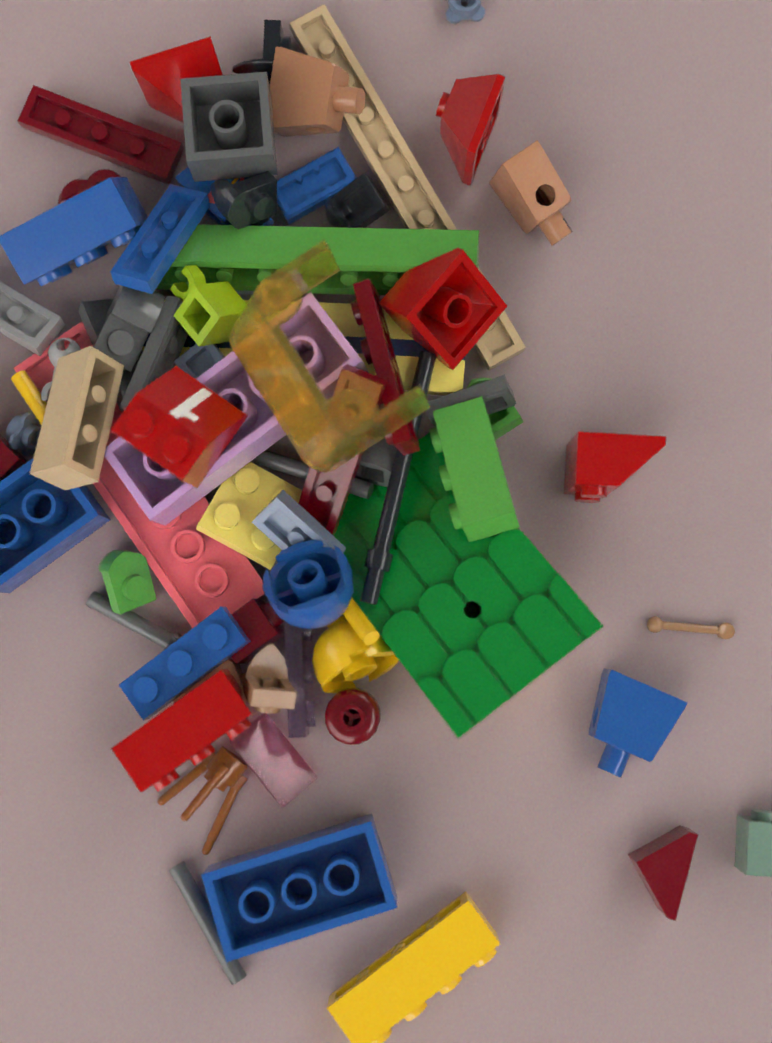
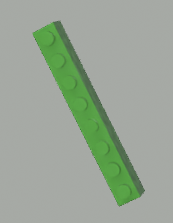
(255, 252)

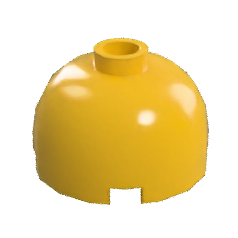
(343, 657)

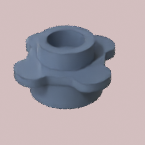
(459, 12)
(23, 433)

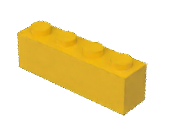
(414, 972)

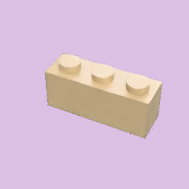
(77, 419)

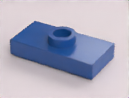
(312, 184)

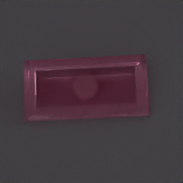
(274, 760)

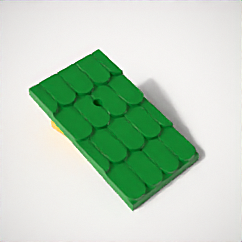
(460, 662)

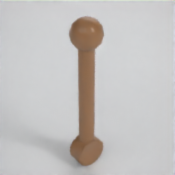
(723, 630)

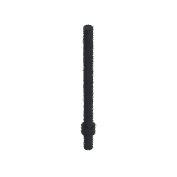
(379, 558)

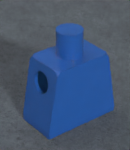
(631, 720)

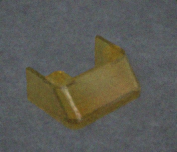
(320, 429)

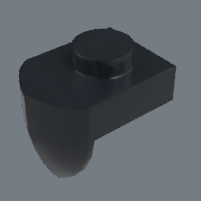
(272, 37)
(246, 200)
(356, 204)

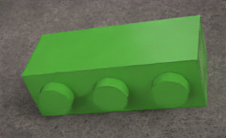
(473, 470)

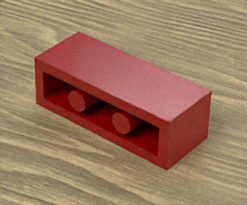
(184, 732)

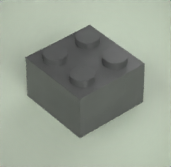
(228, 126)

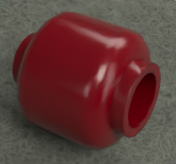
(368, 713)

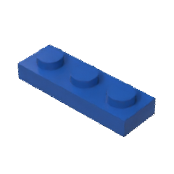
(160, 239)
(184, 663)

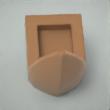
(267, 682)

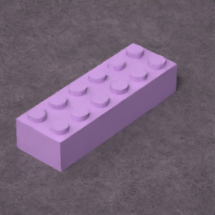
(324, 355)

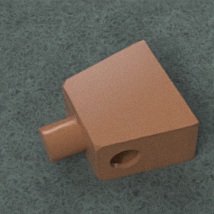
(310, 94)
(530, 179)

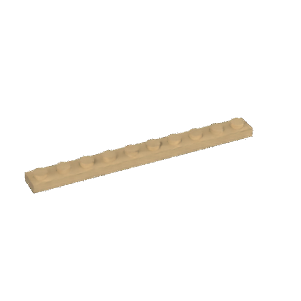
(394, 162)

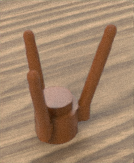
(223, 771)

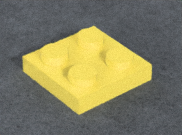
(237, 505)

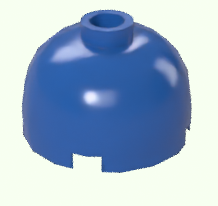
(309, 584)

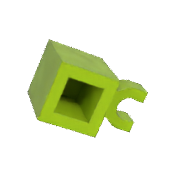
(207, 307)

